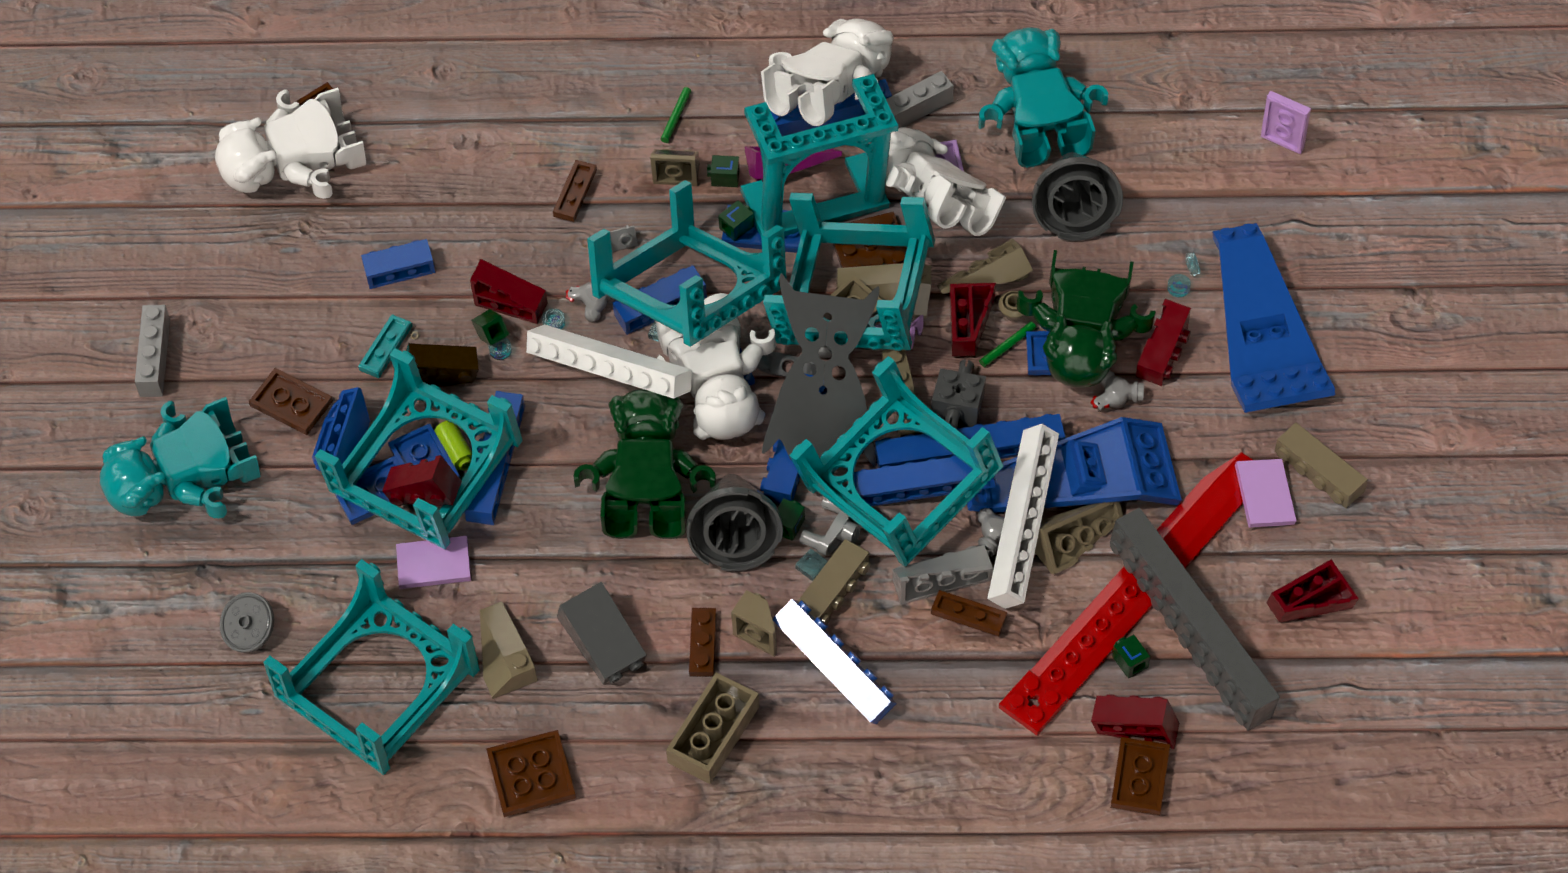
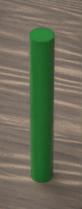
(675, 115)
(1007, 344)

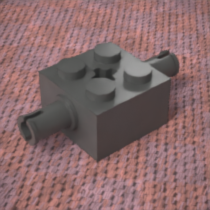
(959, 395)

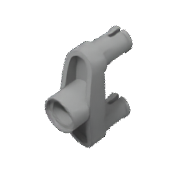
(841, 529)

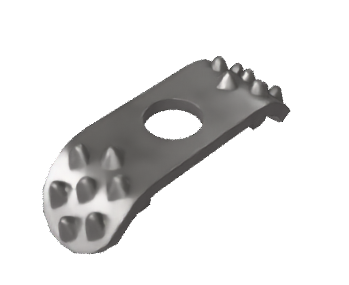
(773, 364)

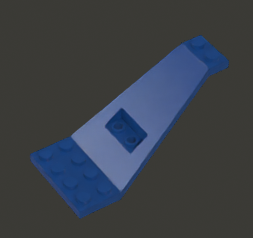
(1266, 338)
(1100, 465)

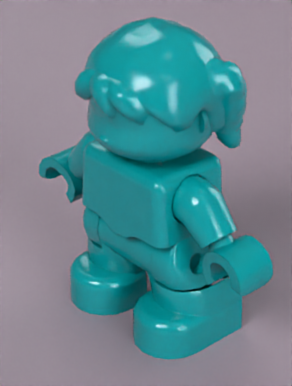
(1041, 97)
(185, 460)

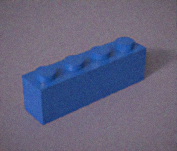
(664, 290)

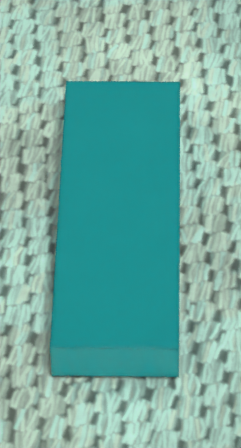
(389, 338)

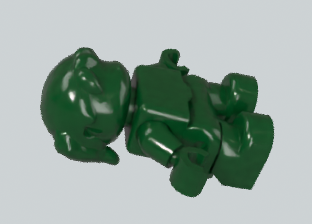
(1083, 322)
(644, 467)

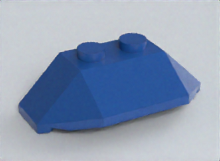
(343, 425)

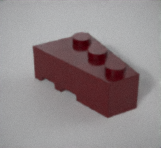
(507, 293)
(969, 314)
(1165, 343)
(429, 481)
(1313, 594)
(1136, 717)

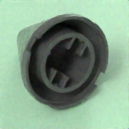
(1077, 197)
(734, 526)

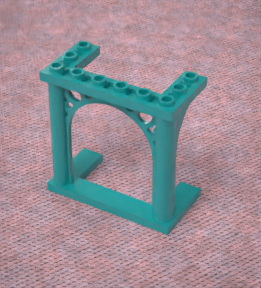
(866, 169)
(893, 314)
(690, 315)
(405, 391)
(896, 397)
(365, 605)

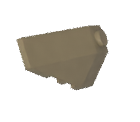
(1003, 265)
(888, 279)
(1072, 533)
(504, 655)

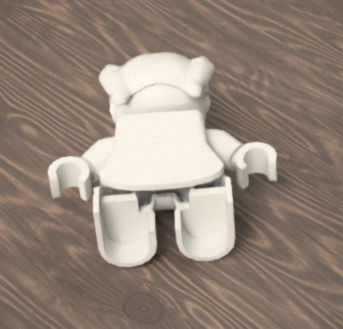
(826, 70)
(296, 143)
(946, 188)
(722, 396)

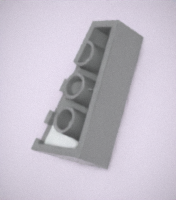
(942, 573)

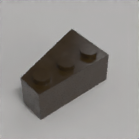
(445, 363)

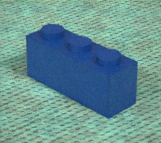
(398, 263)

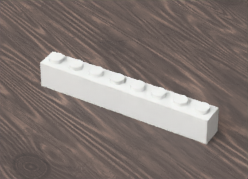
(609, 361)
(1023, 516)

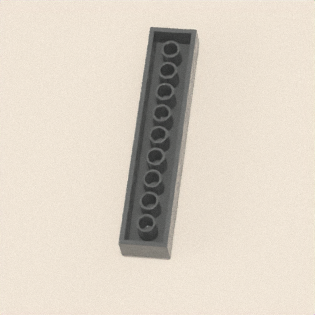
(1193, 620)

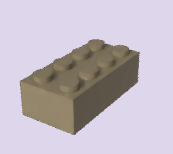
(713, 728)

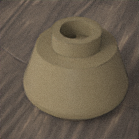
(1008, 307)

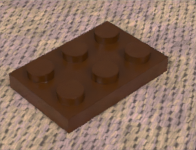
(290, 401)
(1140, 776)

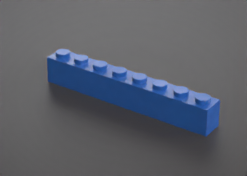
(922, 447)

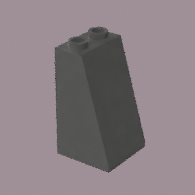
(601, 634)

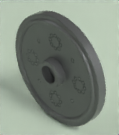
(246, 622)

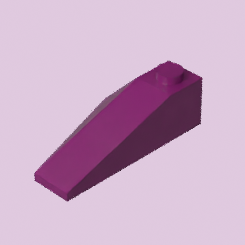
(755, 164)

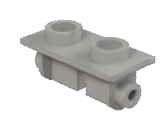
(623, 238)

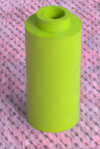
(454, 444)

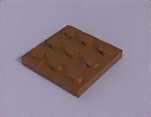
(869, 255)
(531, 773)

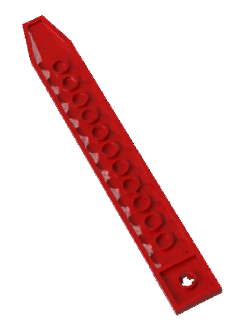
(1121, 604)

